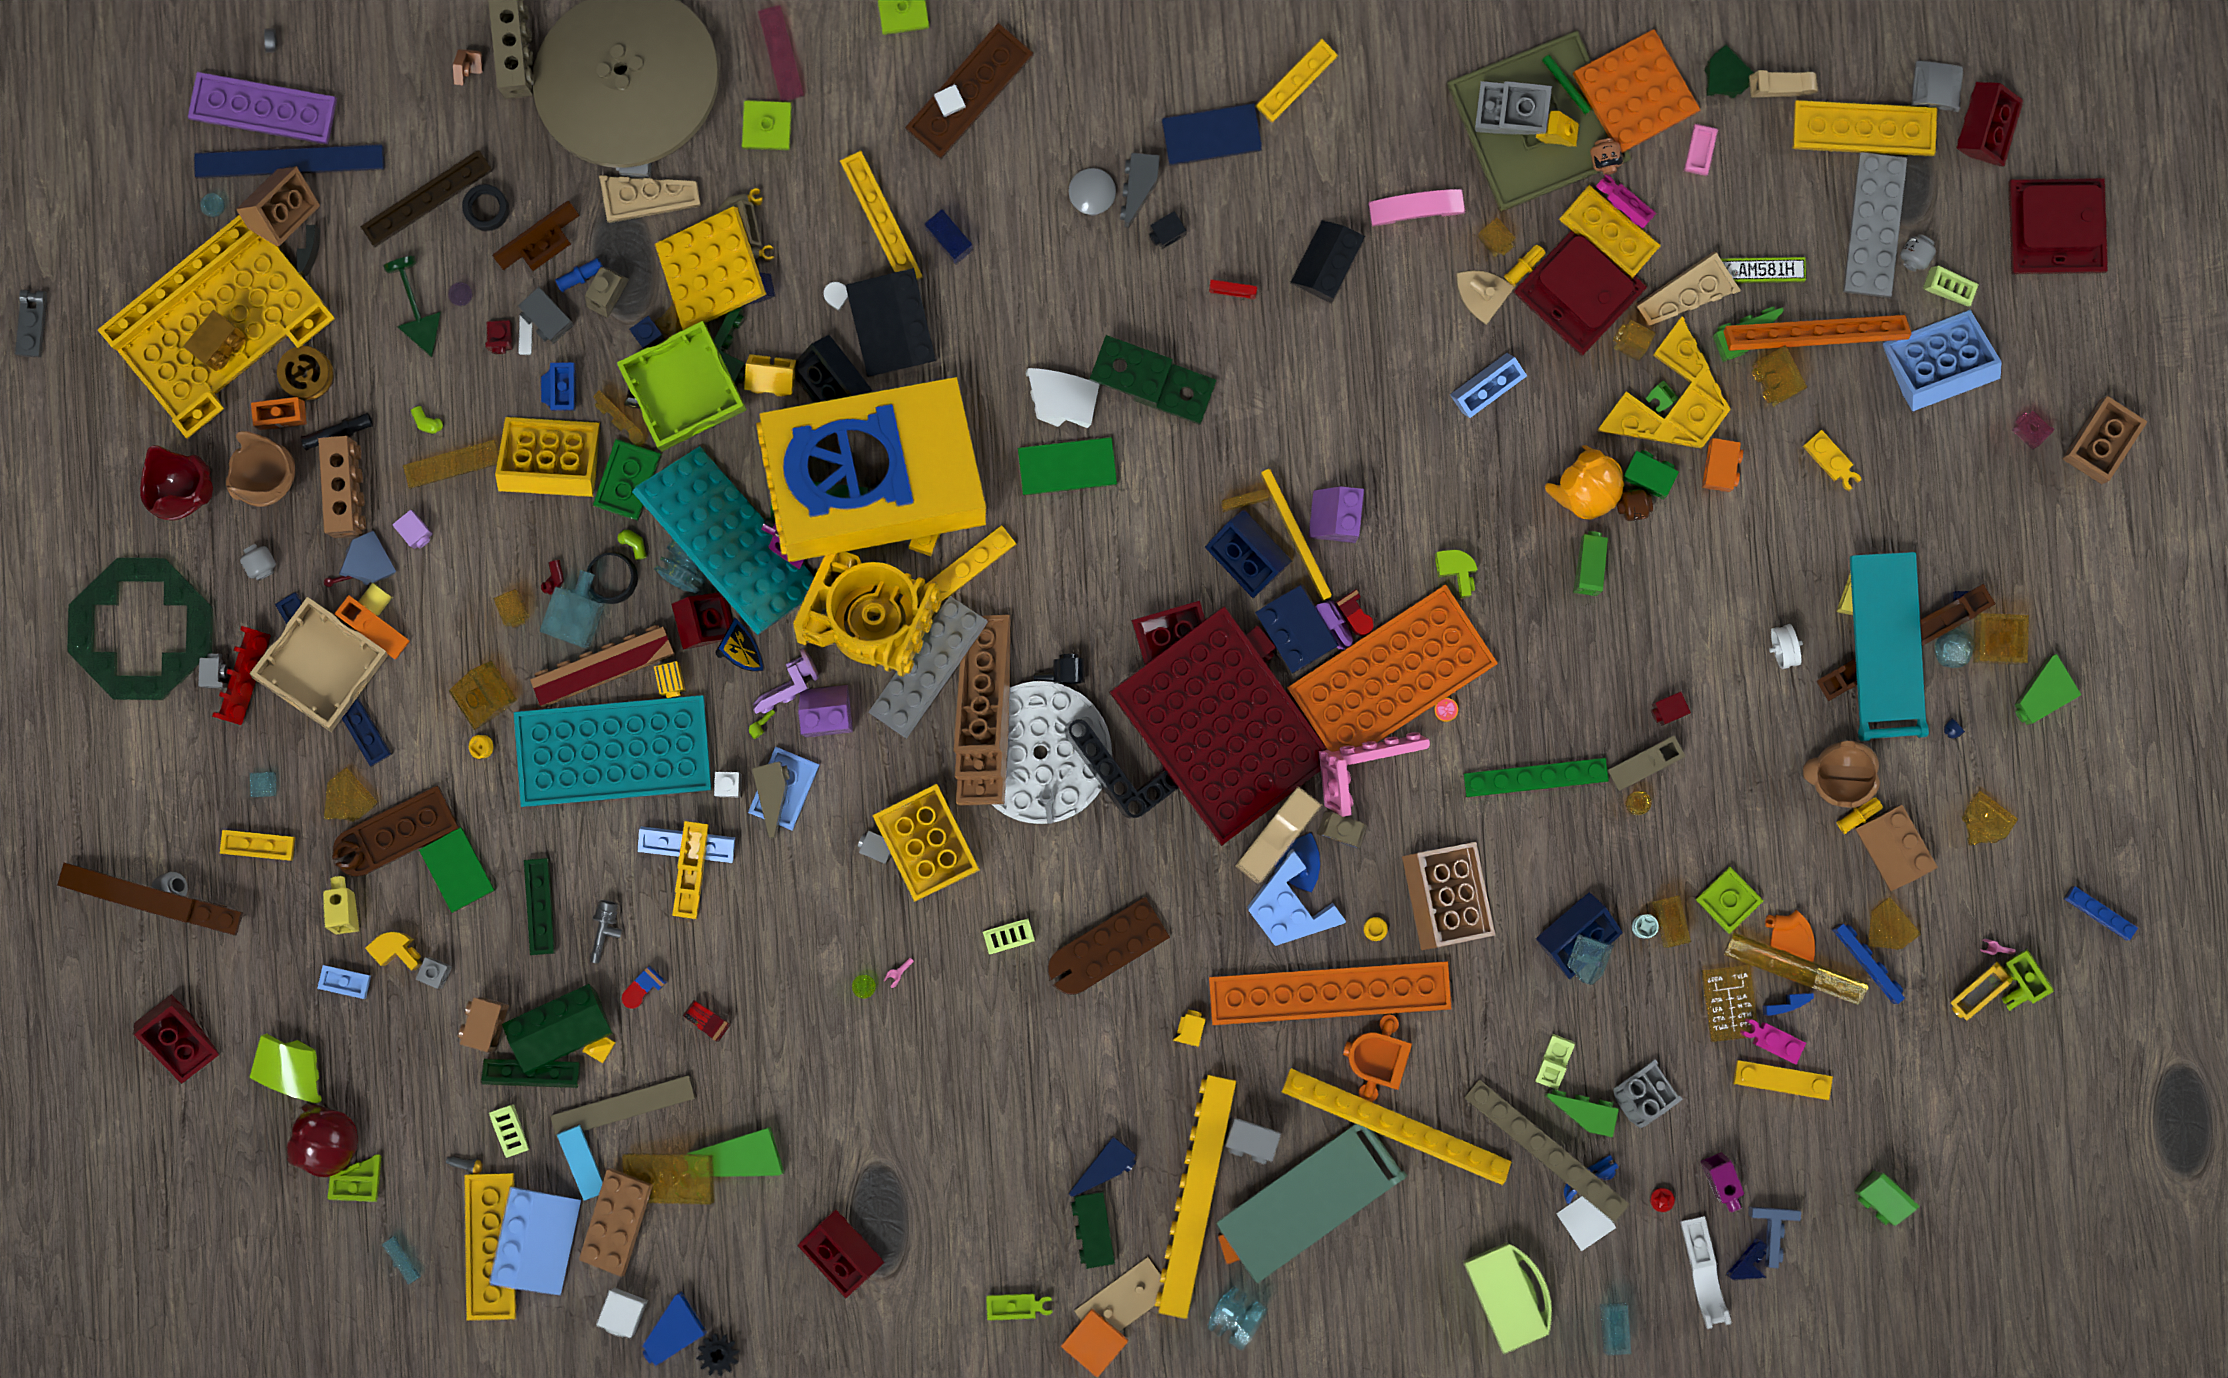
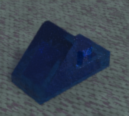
(1743, 1267)

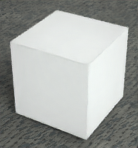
(622, 1313)

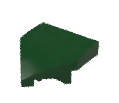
(1727, 74)

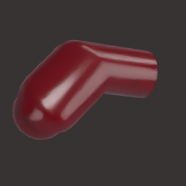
(556, 578)

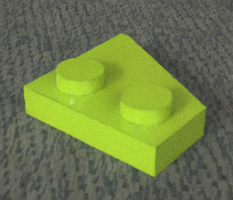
(357, 1182)

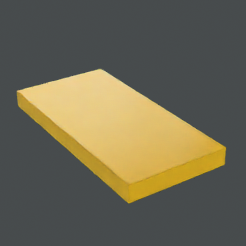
(1610, 232)

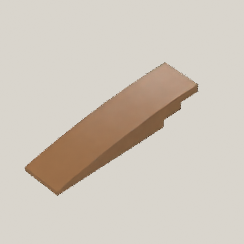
(983, 716)

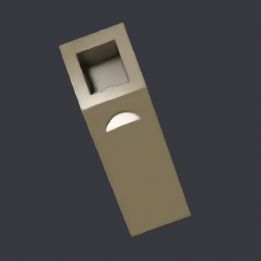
(1646, 763)

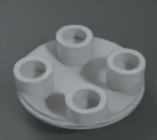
(1092, 191)

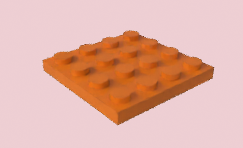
(1636, 91)

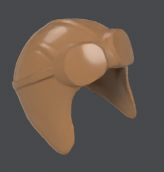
(259, 470)

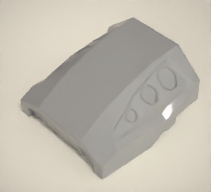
(1937, 85)
(1646, 1095)

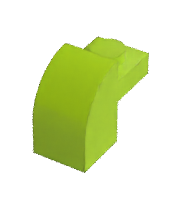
(1460, 564)

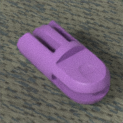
(1335, 623)

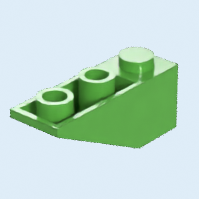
(1768, 316)
(1592, 1117)

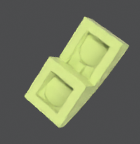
(1555, 1061)

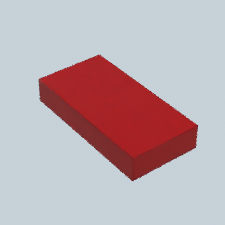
(1232, 289)

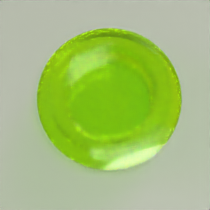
(863, 986)

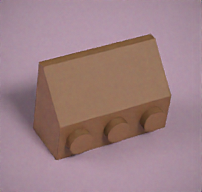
(278, 205)
(1896, 847)

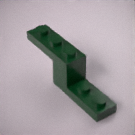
(724, 340)

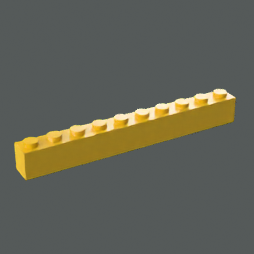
(1196, 1196)

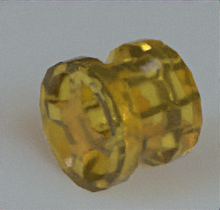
(1635, 805)

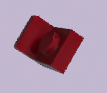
(499, 336)

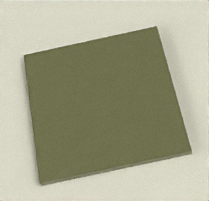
(1520, 164)

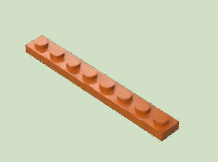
(1817, 332)

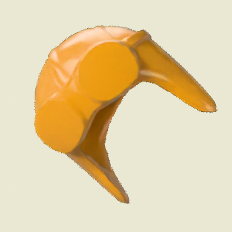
(1589, 485)

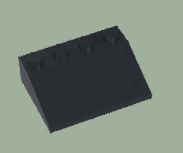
(890, 322)

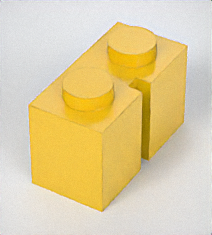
(775, 378)

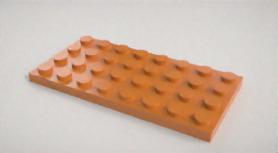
(1393, 673)

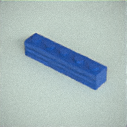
(2100, 913)

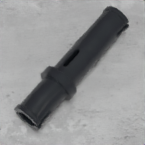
(345, 428)

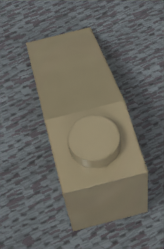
(771, 788)

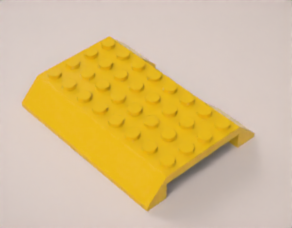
(239, 279)

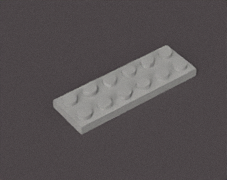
(1875, 225)
(943, 648)

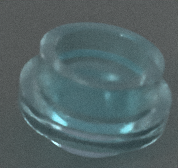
(212, 205)

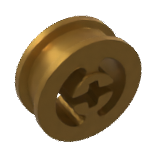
(315, 388)

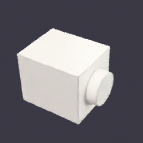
(728, 784)

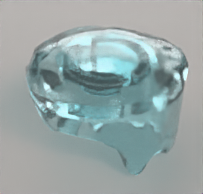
(1954, 648)

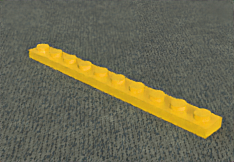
(1396, 1126)

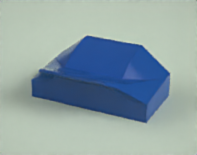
(560, 387)

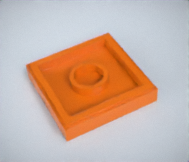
(1094, 1343)

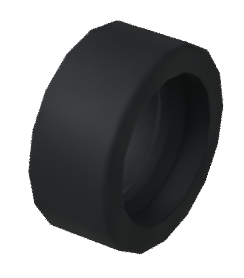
(477, 191)

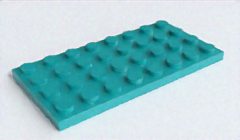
(724, 539)
(612, 751)

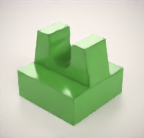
(1664, 395)

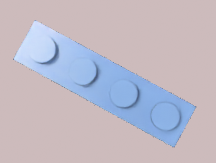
(669, 843)

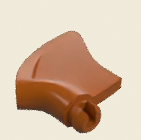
(1792, 934)

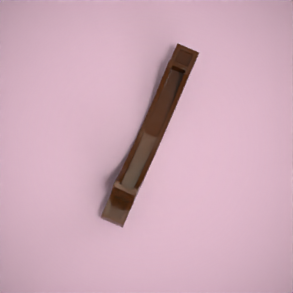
(1932, 627)
(150, 899)

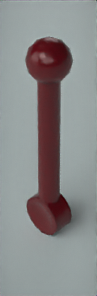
(328, 582)

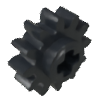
(713, 1346)

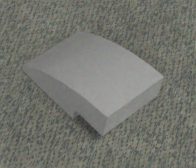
(1513, 108)

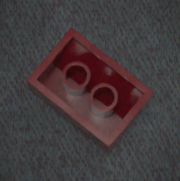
(1990, 123)
(840, 1254)

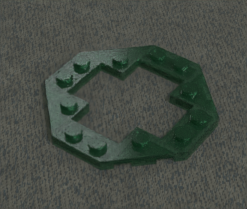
(105, 592)

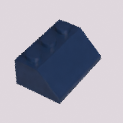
(1248, 553)
(1297, 629)
(1585, 918)

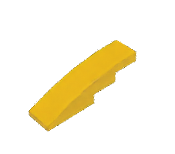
(690, 870)

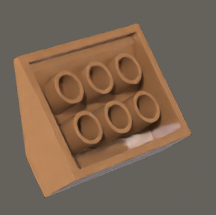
(1448, 896)

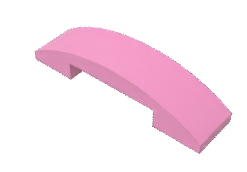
(1416, 206)

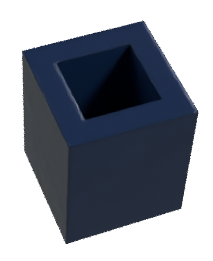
(647, 333)

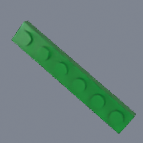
(1535, 777)

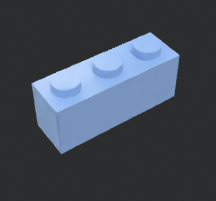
(1488, 385)

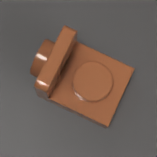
(466, 63)

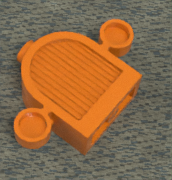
(1378, 1058)

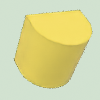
(375, 599)

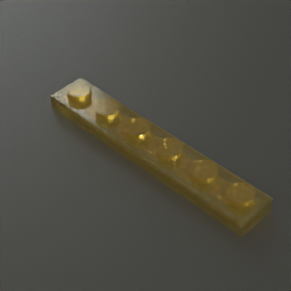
(1796, 969)

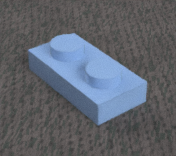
(344, 982)

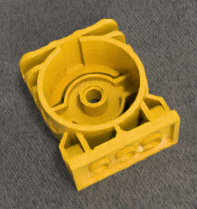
(845, 579)

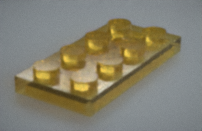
(674, 1176)

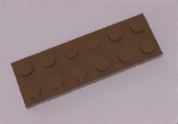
(978, 82)

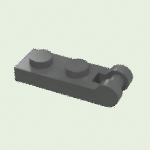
(31, 324)

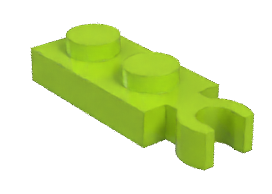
(1015, 1306)

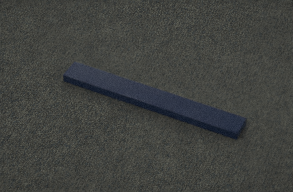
(306, 159)
(356, 718)

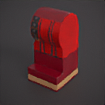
(1354, 616)
(706, 1020)

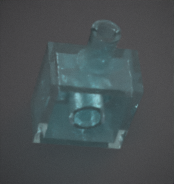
(573, 613)

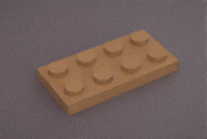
(615, 1222)

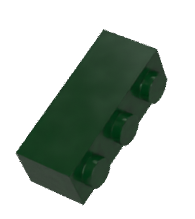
(1093, 1230)

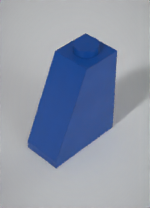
(674, 1331)

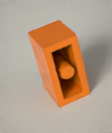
(278, 413)
(1722, 465)

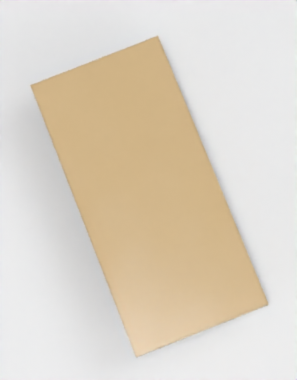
(1126, 1296)

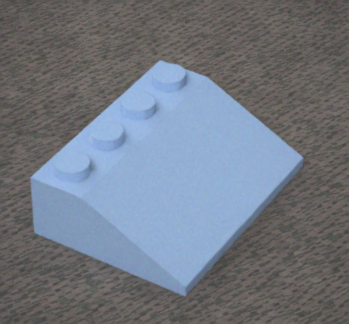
(1943, 360)
(534, 1241)

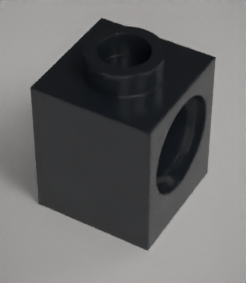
(1167, 230)

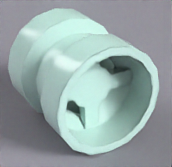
(1648, 927)

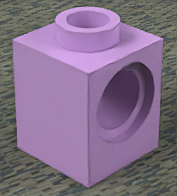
(413, 530)

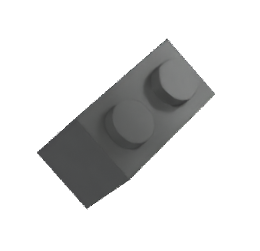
(545, 315)

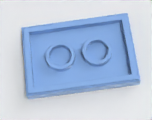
(801, 778)

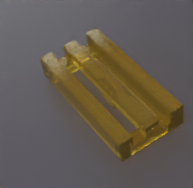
(1244, 500)

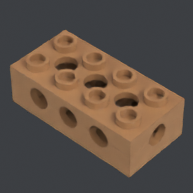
(333, 476)

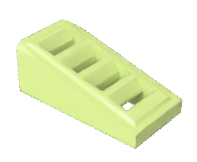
(1937, 287)
(1027, 929)
(517, 1128)

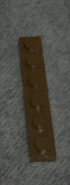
(426, 198)

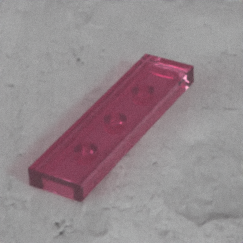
(780, 53)

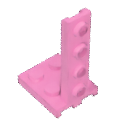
(1337, 777)

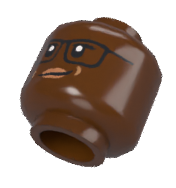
(1635, 505)

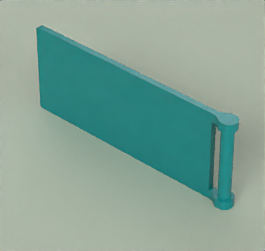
(1888, 644)

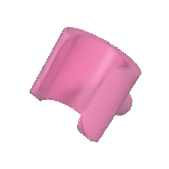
(1994, 947)
(896, 974)

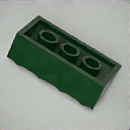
(557, 1028)

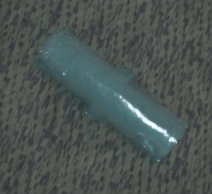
(401, 1260)

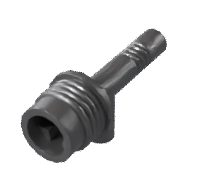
(605, 914)

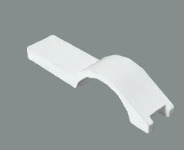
(1704, 1272)

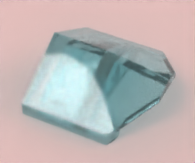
(1589, 958)

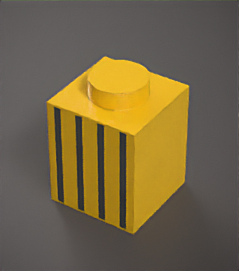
(669, 679)

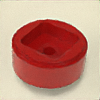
(1662, 1199)

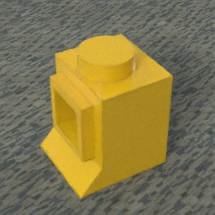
(1190, 1028)

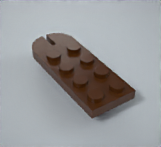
(394, 833)
(1107, 948)

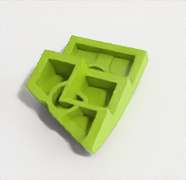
(287, 1068)

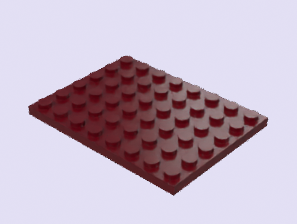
(1221, 725)

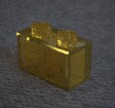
(1633, 339)
(1671, 921)

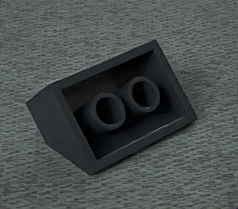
(1327, 260)
(828, 373)

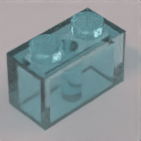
(1615, 1328)

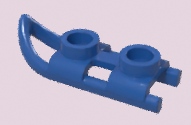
(1605, 1171)

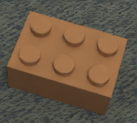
(2104, 440)

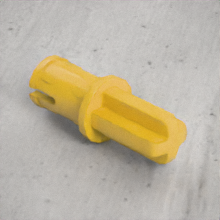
(1525, 265)
(1859, 815)

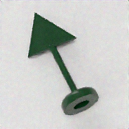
(422, 330)

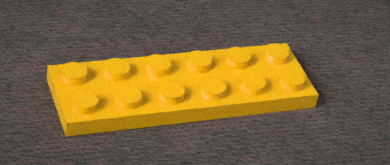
(1864, 128)
(484, 1214)

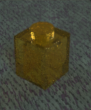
(1497, 238)
(511, 608)

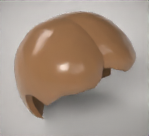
(1844, 774)

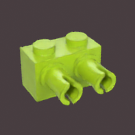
(2031, 978)

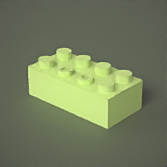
(1509, 1296)

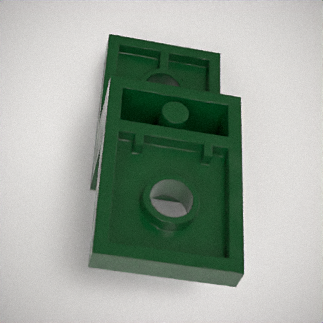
(1153, 379)

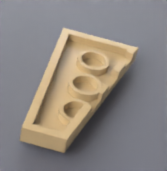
(636, 198)
(1694, 287)

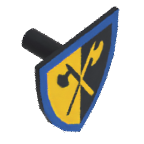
(740, 648)

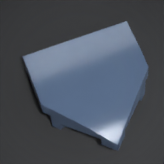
(367, 560)

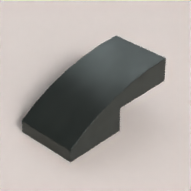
(307, 256)

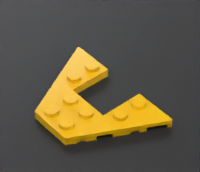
(1694, 414)

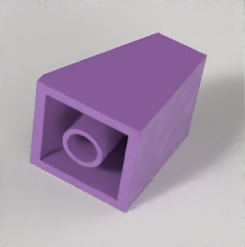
(1336, 514)
(825, 711)

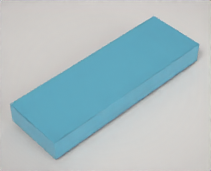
(581, 1161)

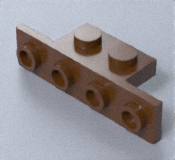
(539, 241)

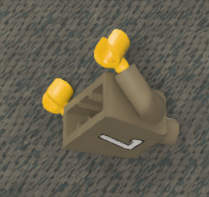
(746, 210)

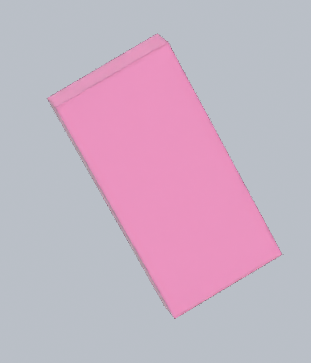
(1700, 150)

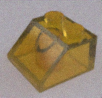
(1778, 377)
(482, 694)

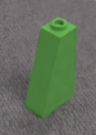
(745, 1155)

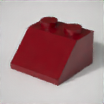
(702, 619)

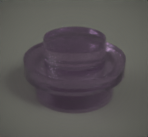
(460, 294)

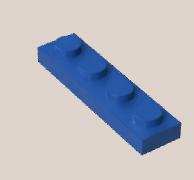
(1875, 970)

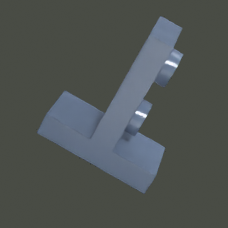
(1775, 1230)

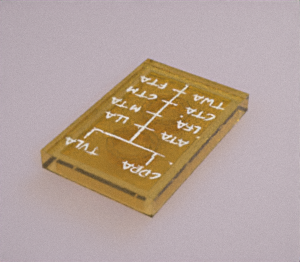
(1729, 1001)

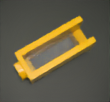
(1981, 991)

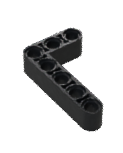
(1116, 774)

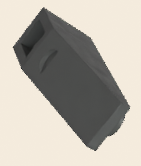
(1142, 181)

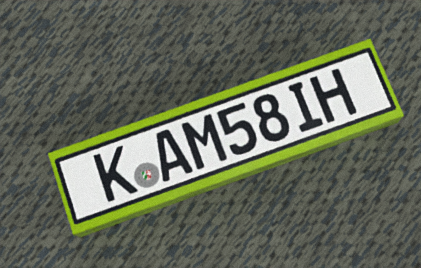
(1766, 269)

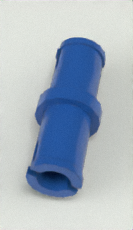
(578, 275)

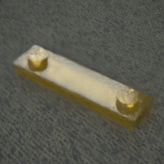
(451, 464)

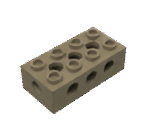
(511, 47)

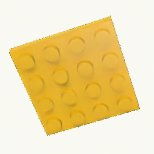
(710, 268)

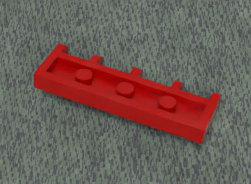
(241, 682)

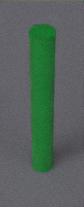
(1566, 84)

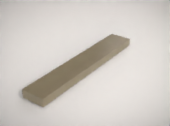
(625, 1105)

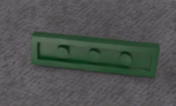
(539, 906)
(511, 1074)

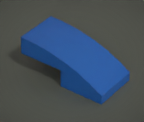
(1793, 1002)

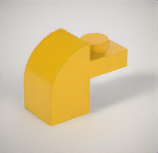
(390, 945)

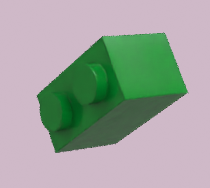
(1650, 474)

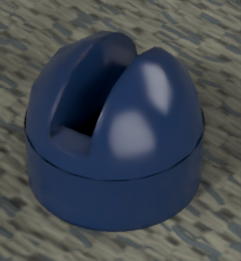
(1953, 729)

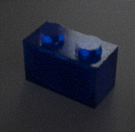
(948, 236)

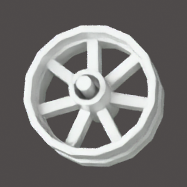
(1786, 646)

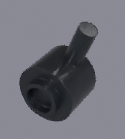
(1067, 670)

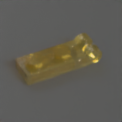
(620, 420)

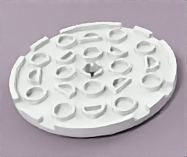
(1038, 719)

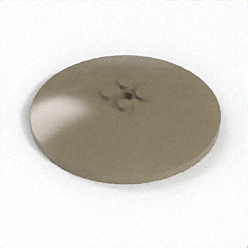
(634, 114)

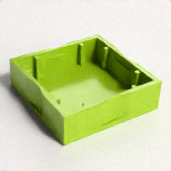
(682, 386)

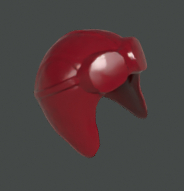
(174, 483)
(322, 1141)

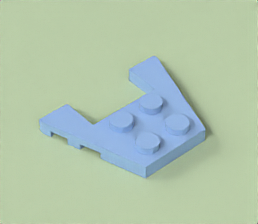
(1282, 912)

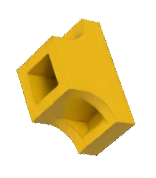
(1560, 130)

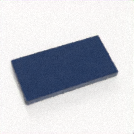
(1211, 134)

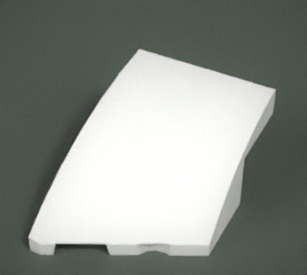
(1062, 397)

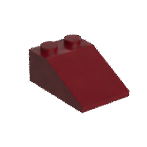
(1164, 628)
(175, 1039)

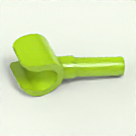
(755, 729)

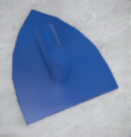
(1308, 852)

